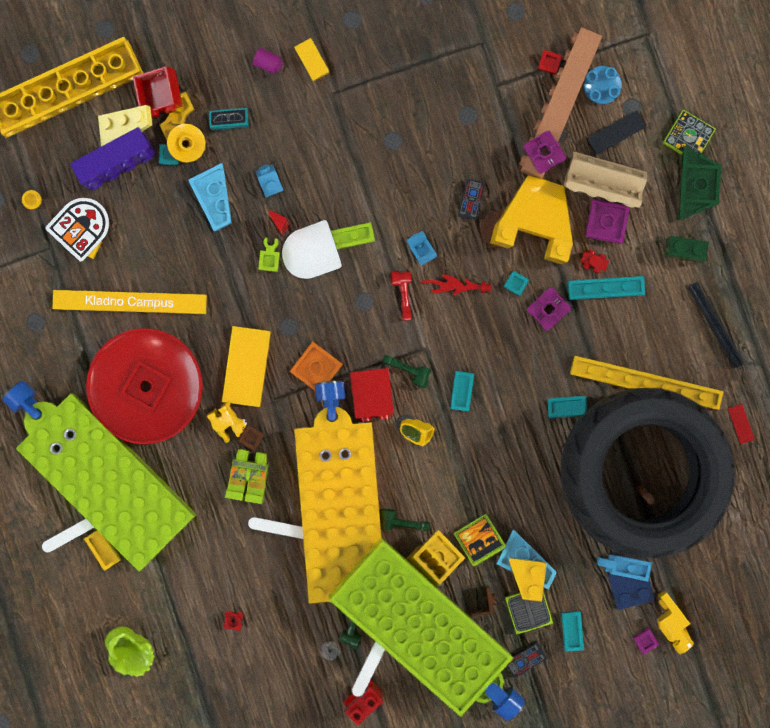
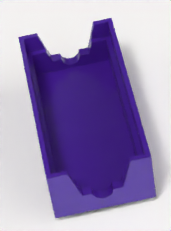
(113, 158)

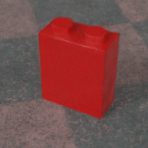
(372, 394)

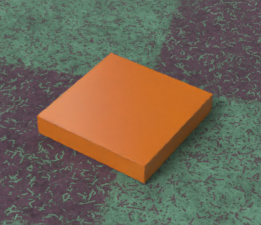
(315, 366)

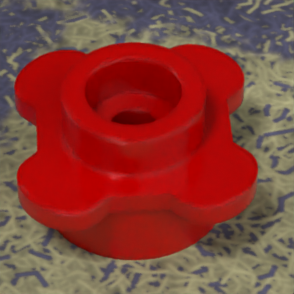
(228, 624)

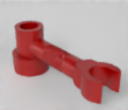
(401, 279)

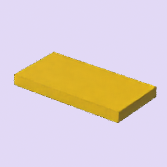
(246, 366)

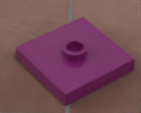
(607, 221)

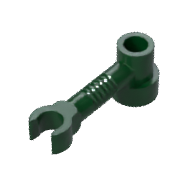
(420, 375)
(389, 520)
(350, 637)

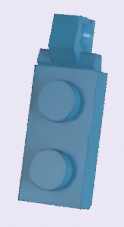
(626, 566)

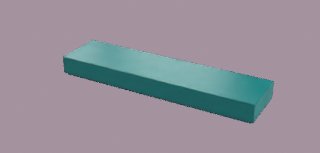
(606, 288)

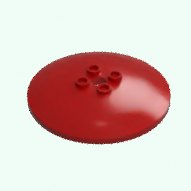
(117, 393)

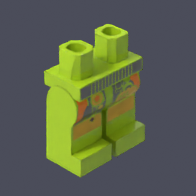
(250, 471)

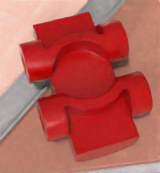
(598, 262)

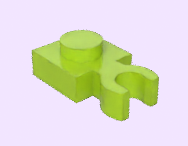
(269, 259)

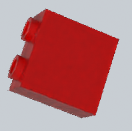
(158, 91)

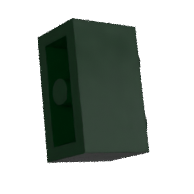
(686, 249)

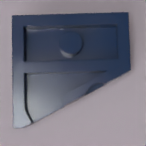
(630, 591)

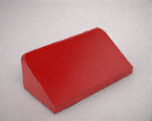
(280, 221)

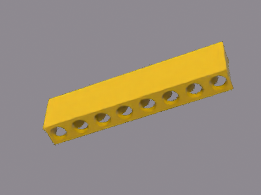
(67, 86)

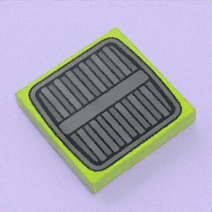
(528, 613)

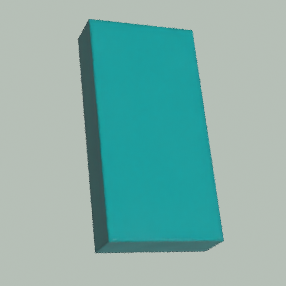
(462, 391)
(567, 407)
(572, 631)

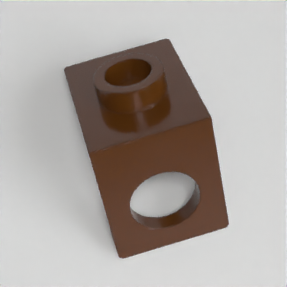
(491, 600)

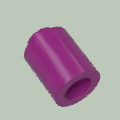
(267, 61)

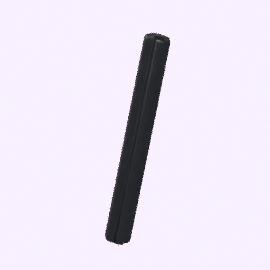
(715, 325)

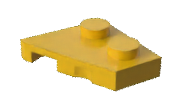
(529, 577)

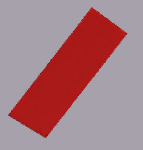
(741, 424)

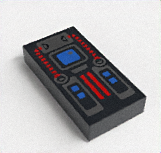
(471, 199)
(526, 659)

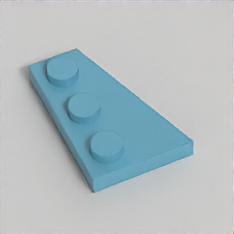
(213, 196)
(518, 548)

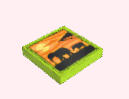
(480, 540)

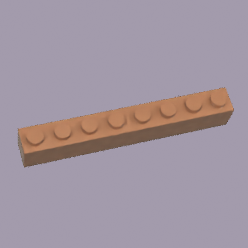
(565, 92)

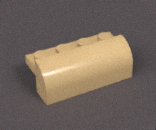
(605, 180)

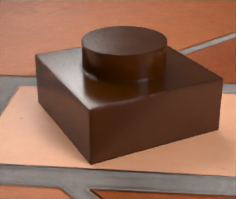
(251, 437)

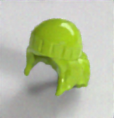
(129, 651)

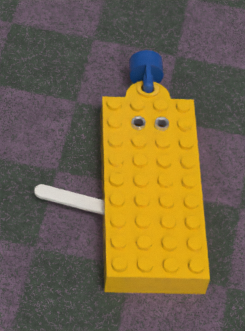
(335, 494)

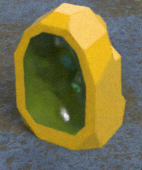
(416, 431)

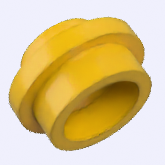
(31, 199)

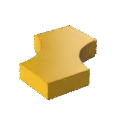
(178, 117)

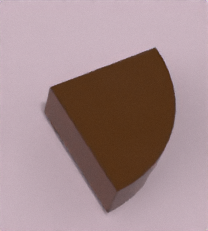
(647, 497)

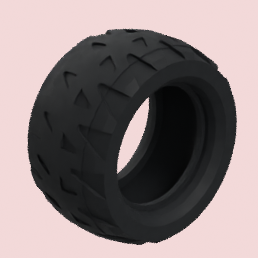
(708, 486)

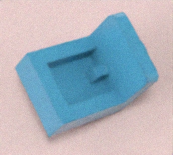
(269, 180)
(421, 248)

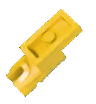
(673, 624)

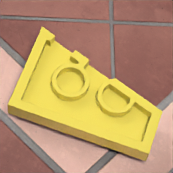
(118, 123)

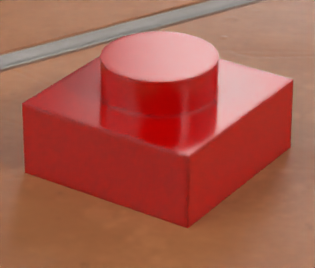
(549, 62)

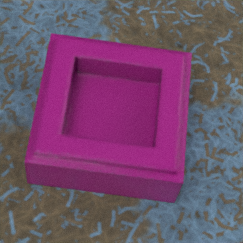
(645, 641)

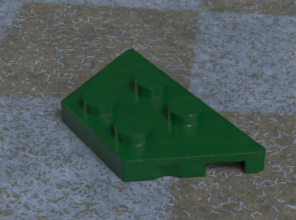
(698, 183)

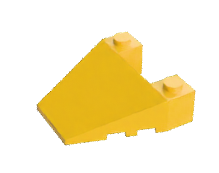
(541, 211)

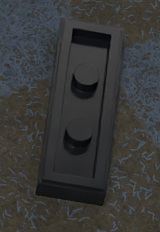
(616, 133)

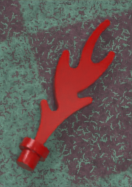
(453, 283)

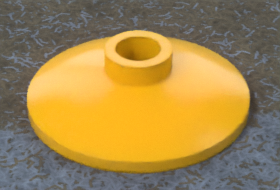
(187, 133)

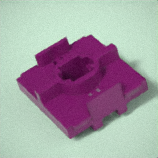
(542, 141)
(549, 296)

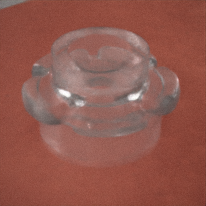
(330, 655)

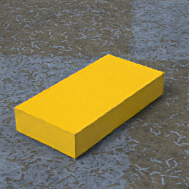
(311, 59)
(102, 550)

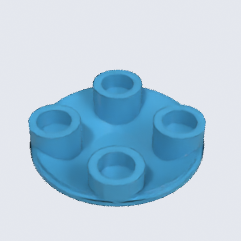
(602, 84)

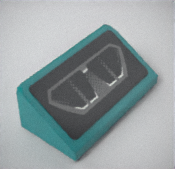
(228, 119)

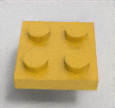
(436, 558)

